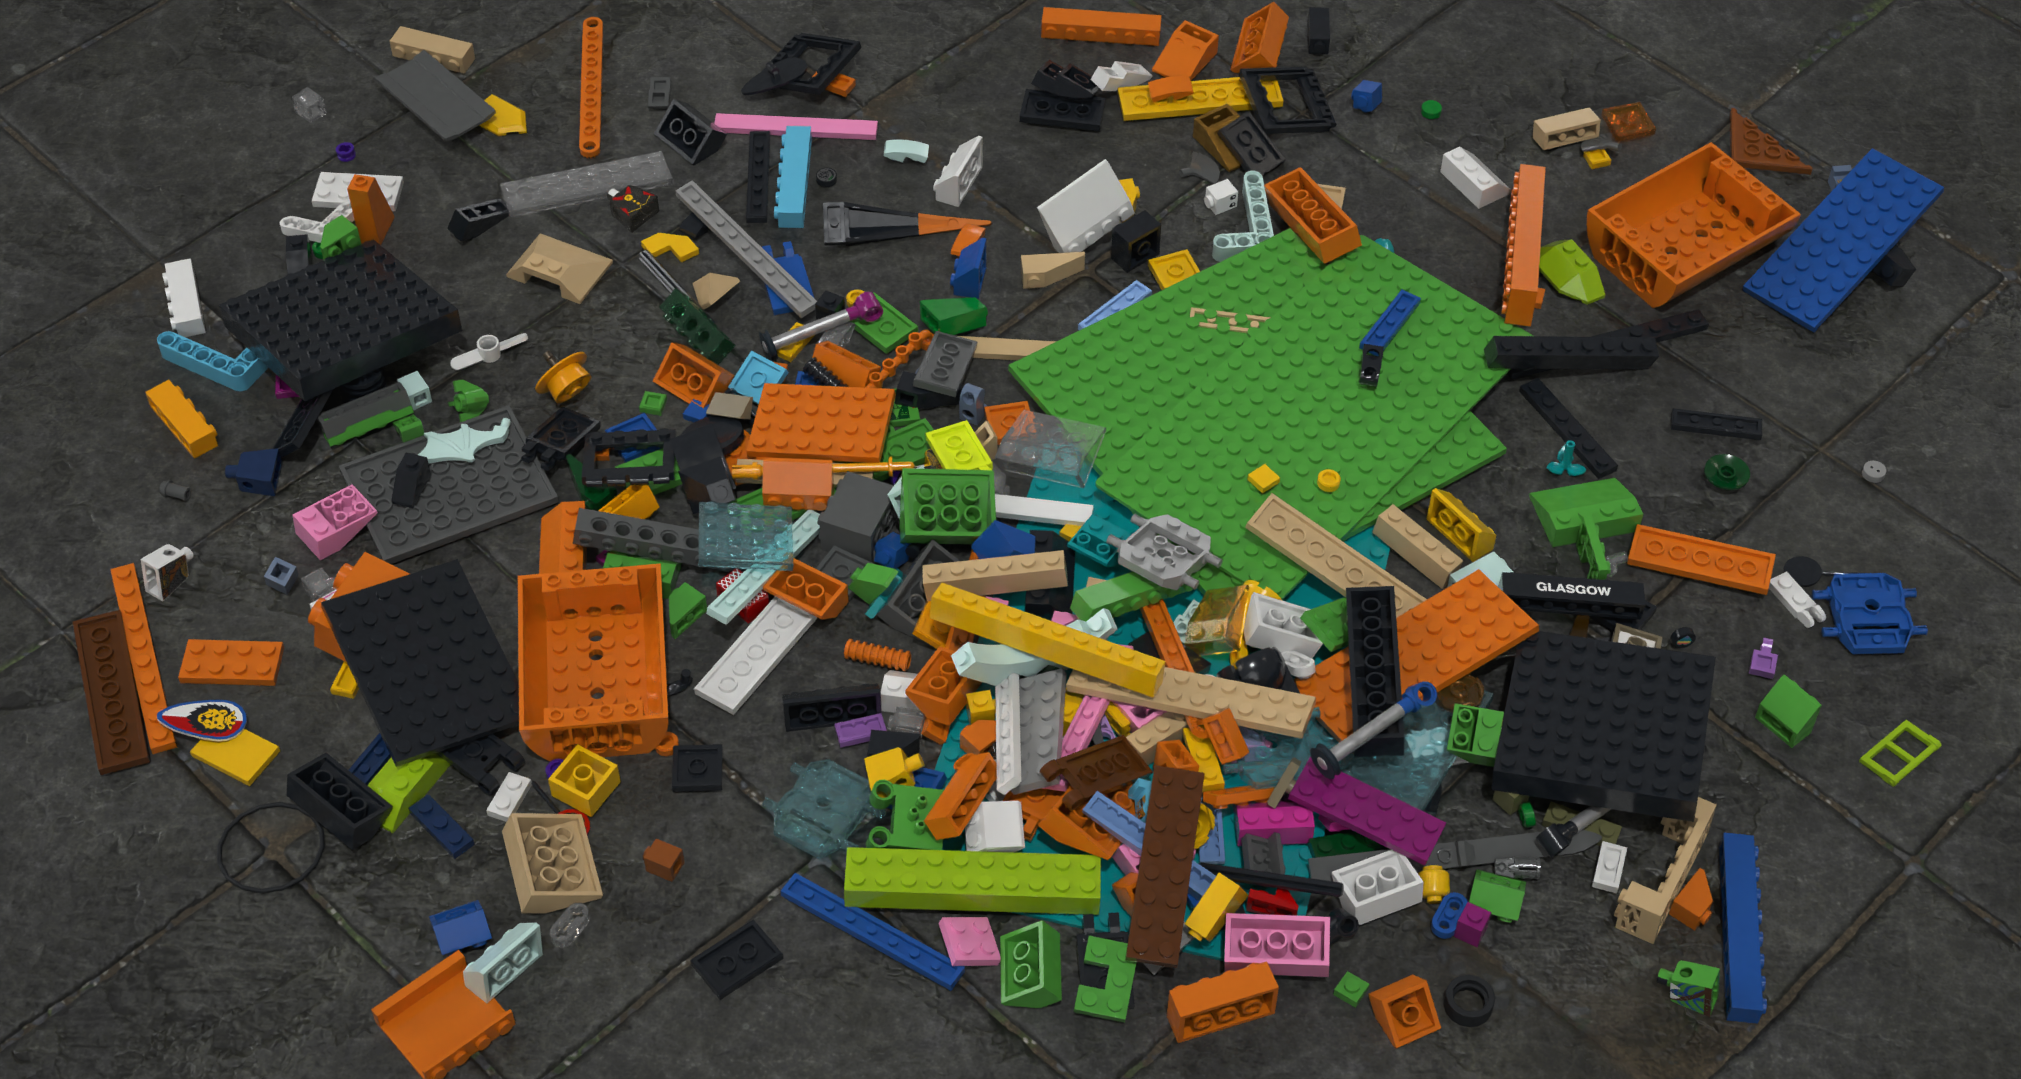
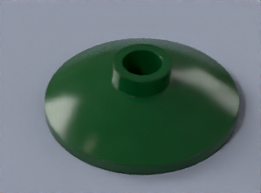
(1727, 472)

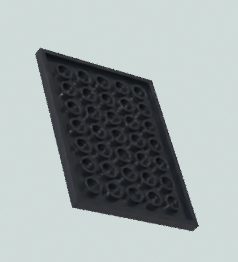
(425, 661)

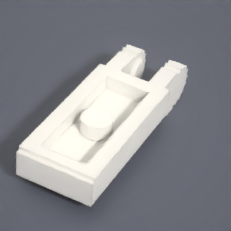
(1796, 600)

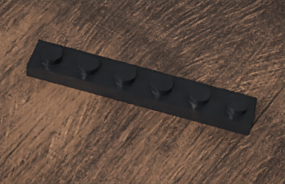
(1568, 428)

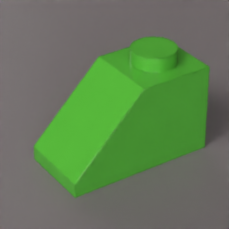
(871, 581)
(685, 608)

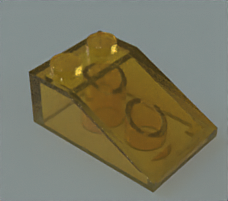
(1218, 621)

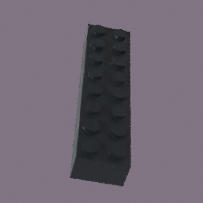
(1374, 665)

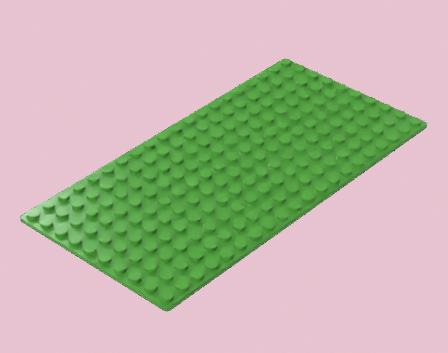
(1299, 409)

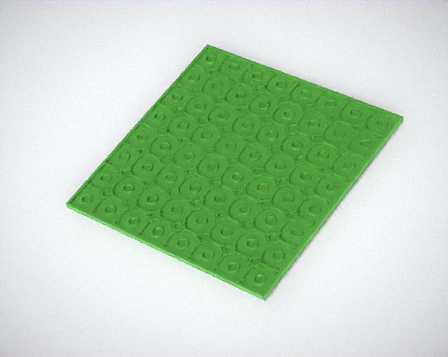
(1154, 354)

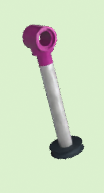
(865, 308)

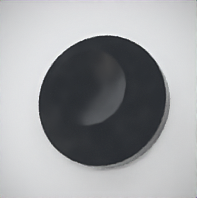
(728, 430)

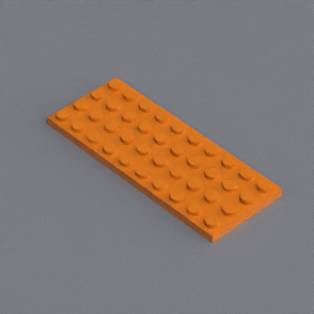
(1435, 645)

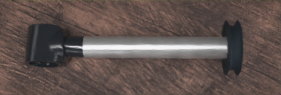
(1559, 836)

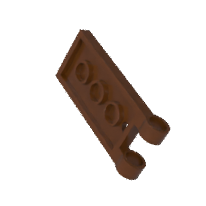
(1097, 768)

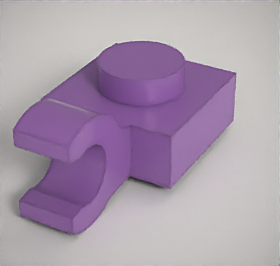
(1763, 661)

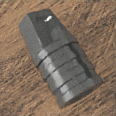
(1510, 867)

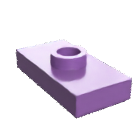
(858, 729)

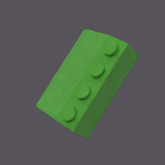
(1606, 500)
(946, 505)

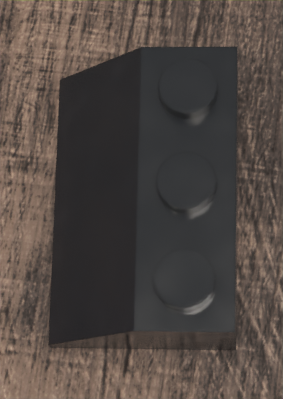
(689, 132)

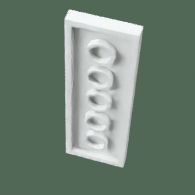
(754, 655)

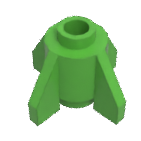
(470, 400)

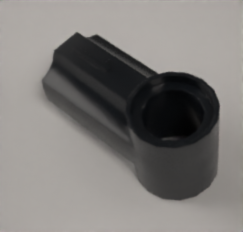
(1347, 930)

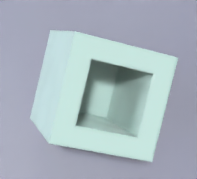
(416, 389)

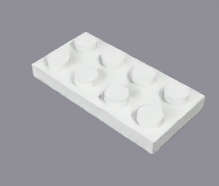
(332, 189)

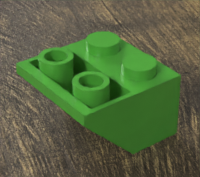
(339, 236)
(1788, 711)
(1475, 734)

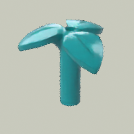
(1565, 458)

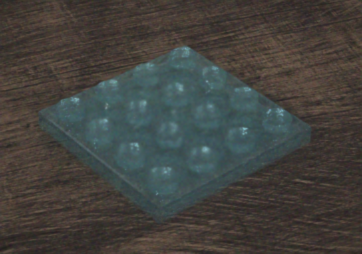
(745, 536)

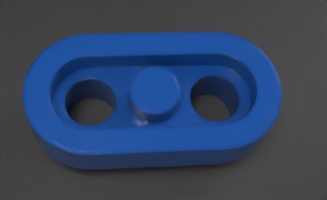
(1448, 917)

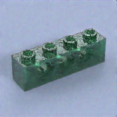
(696, 326)

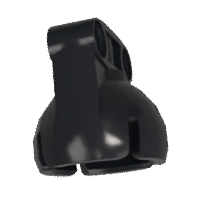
(1263, 669)

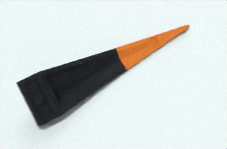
(860, 224)

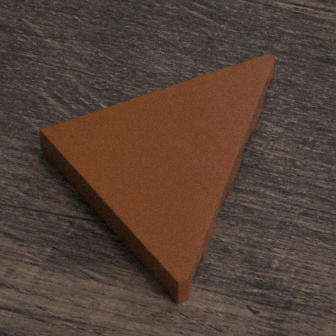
(1759, 150)

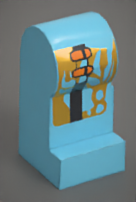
(1140, 792)

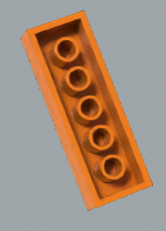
(1313, 215)

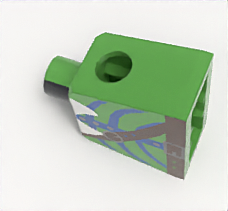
(1692, 986)

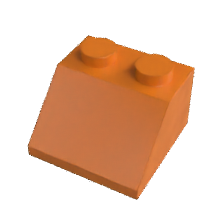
(1405, 1010)

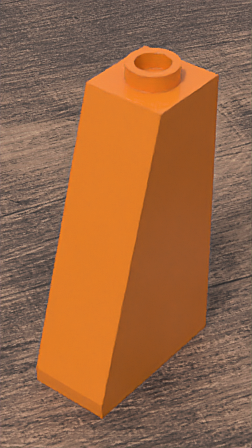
(369, 208)

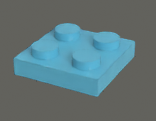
(754, 373)

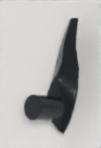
(681, 684)

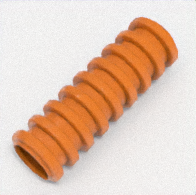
(877, 655)

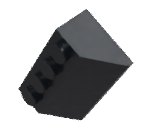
(1046, 601)
(830, 706)
(338, 800)

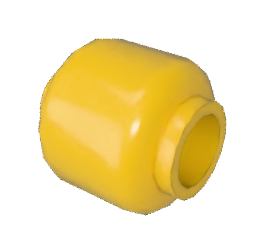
(1435, 884)

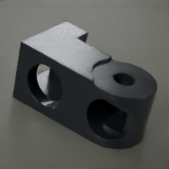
(1370, 365)

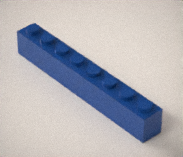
(1741, 928)

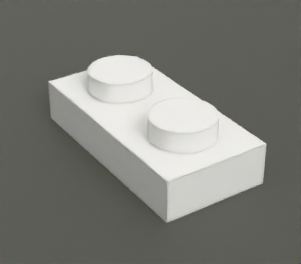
(509, 796)
(1609, 867)

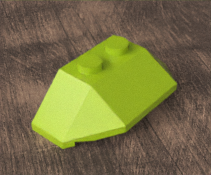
(1571, 271)
(406, 785)

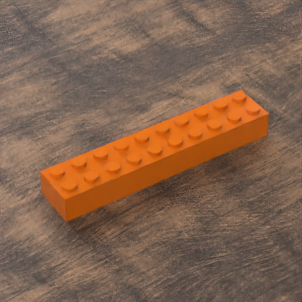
(1523, 245)

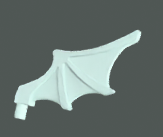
(463, 443)

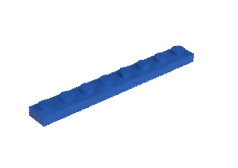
(872, 931)

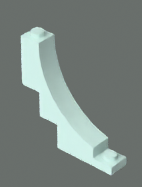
(996, 662)

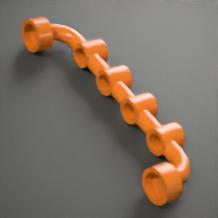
(889, 366)

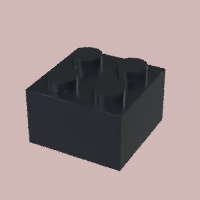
(1135, 241)

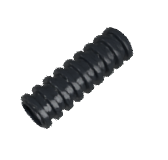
(821, 374)

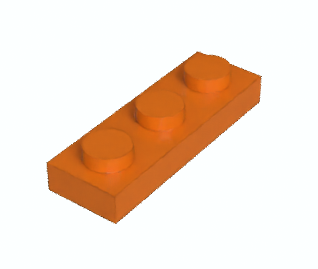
(1237, 795)

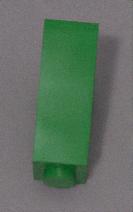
(953, 314)

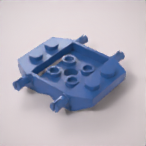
(1848, 601)

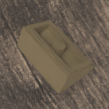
(730, 406)

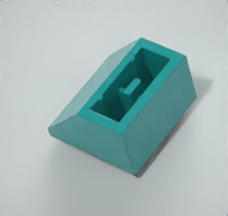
(1092, 539)

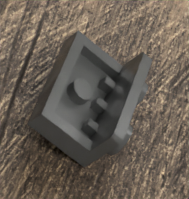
(1263, 853)

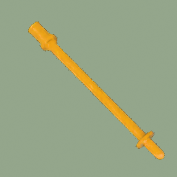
(756, 470)

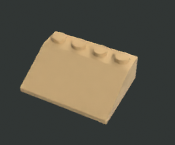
(550, 861)

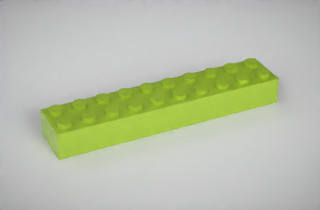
(972, 881)

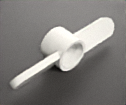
(483, 352)

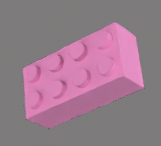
(1285, 941)

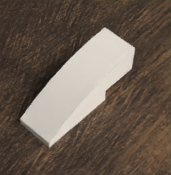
(1120, 75)

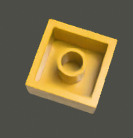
(584, 780)

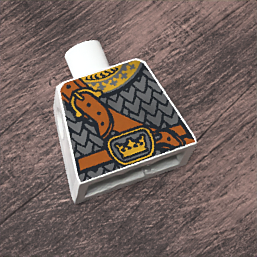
(165, 570)

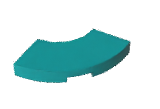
(880, 601)

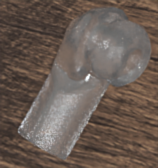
(1616, 559)

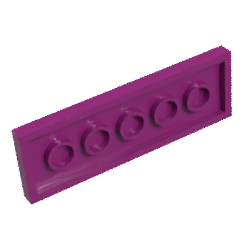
(1369, 812)

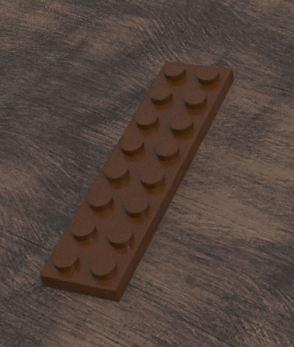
(110, 692)
(1165, 867)

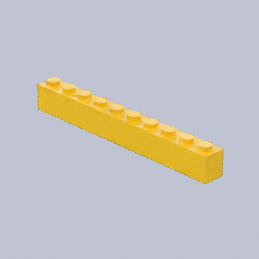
(1047, 639)

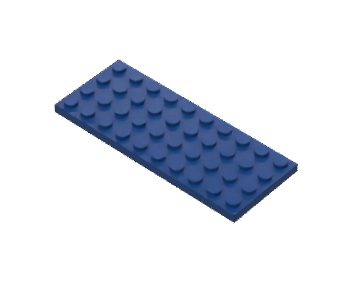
(1843, 239)

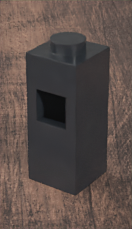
(1318, 30)

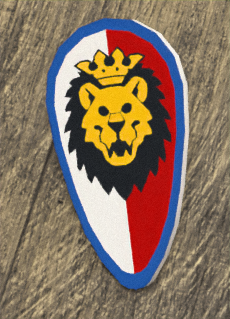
(205, 719)

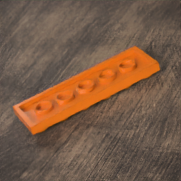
(1701, 559)

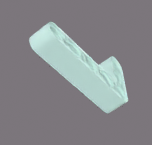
(1258, 220)

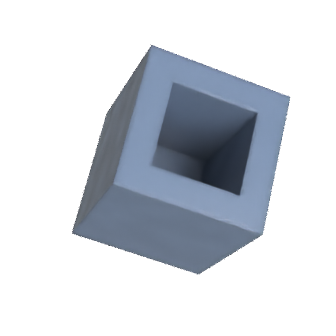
(281, 575)

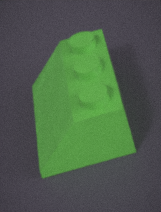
(669, 569)
(1031, 966)

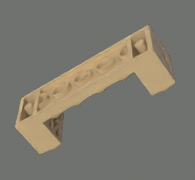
(1645, 910)

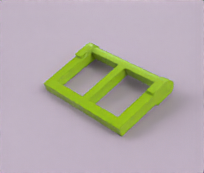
(1887, 742)

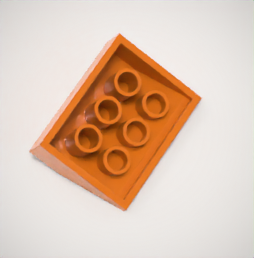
(1080, 831)

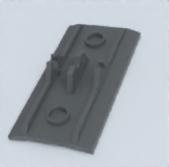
(436, 96)

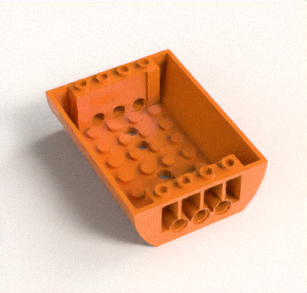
(1670, 210)
(559, 677)

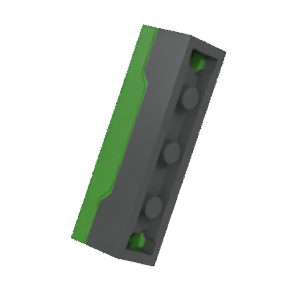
(365, 414)

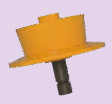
(564, 377)

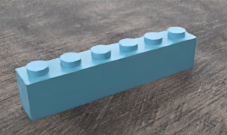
(794, 177)

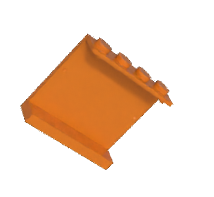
(440, 1020)

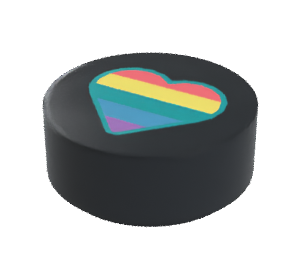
(1683, 637)

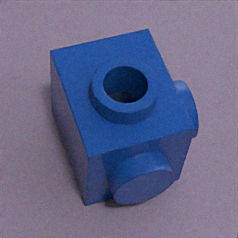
(1367, 95)
(890, 551)

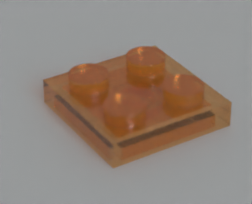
(1628, 121)

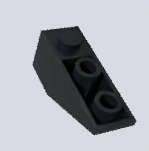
(921, 398)

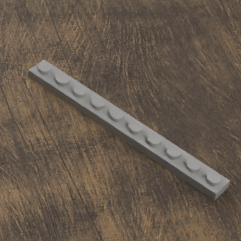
(746, 249)

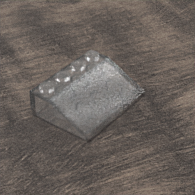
(1050, 448)

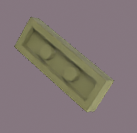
(1561, 814)

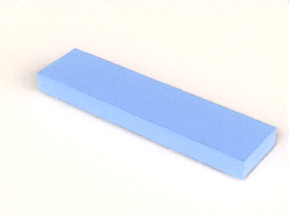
(1130, 295)

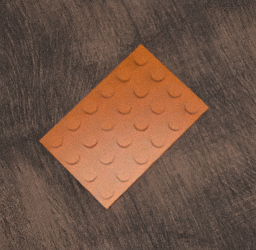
(821, 423)

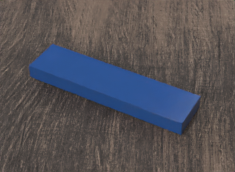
(1391, 320)

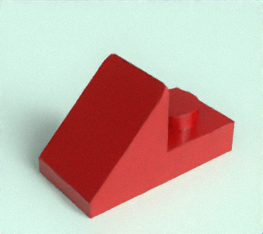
(1279, 904)

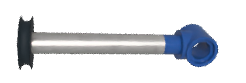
(1327, 759)

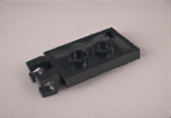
(558, 437)
(1095, 975)

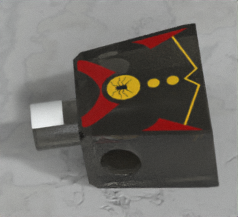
(632, 206)

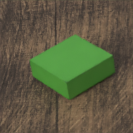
(653, 403)

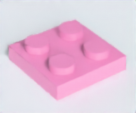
(970, 941)

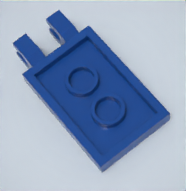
(794, 266)

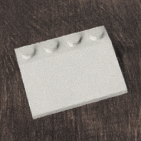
(1085, 209)

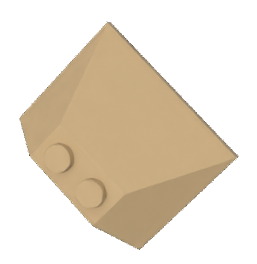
(561, 264)

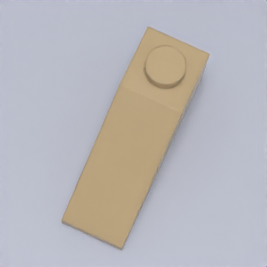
(1046, 269)

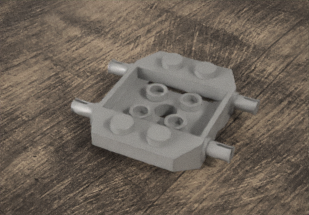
(1144, 551)

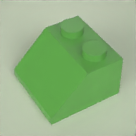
(1498, 895)

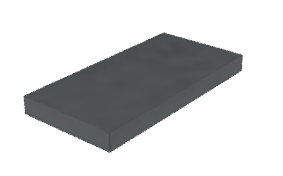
(945, 363)

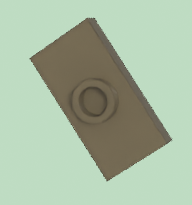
(1285, 783)

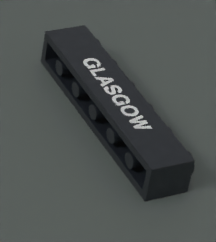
(1574, 595)

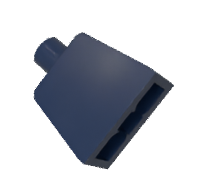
(257, 471)

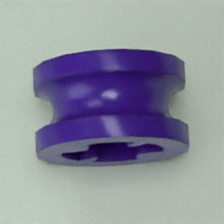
(346, 156)

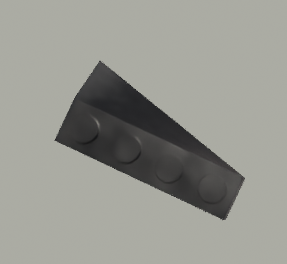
(1895, 267)

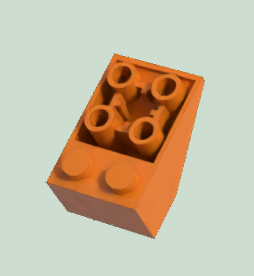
(1187, 51)

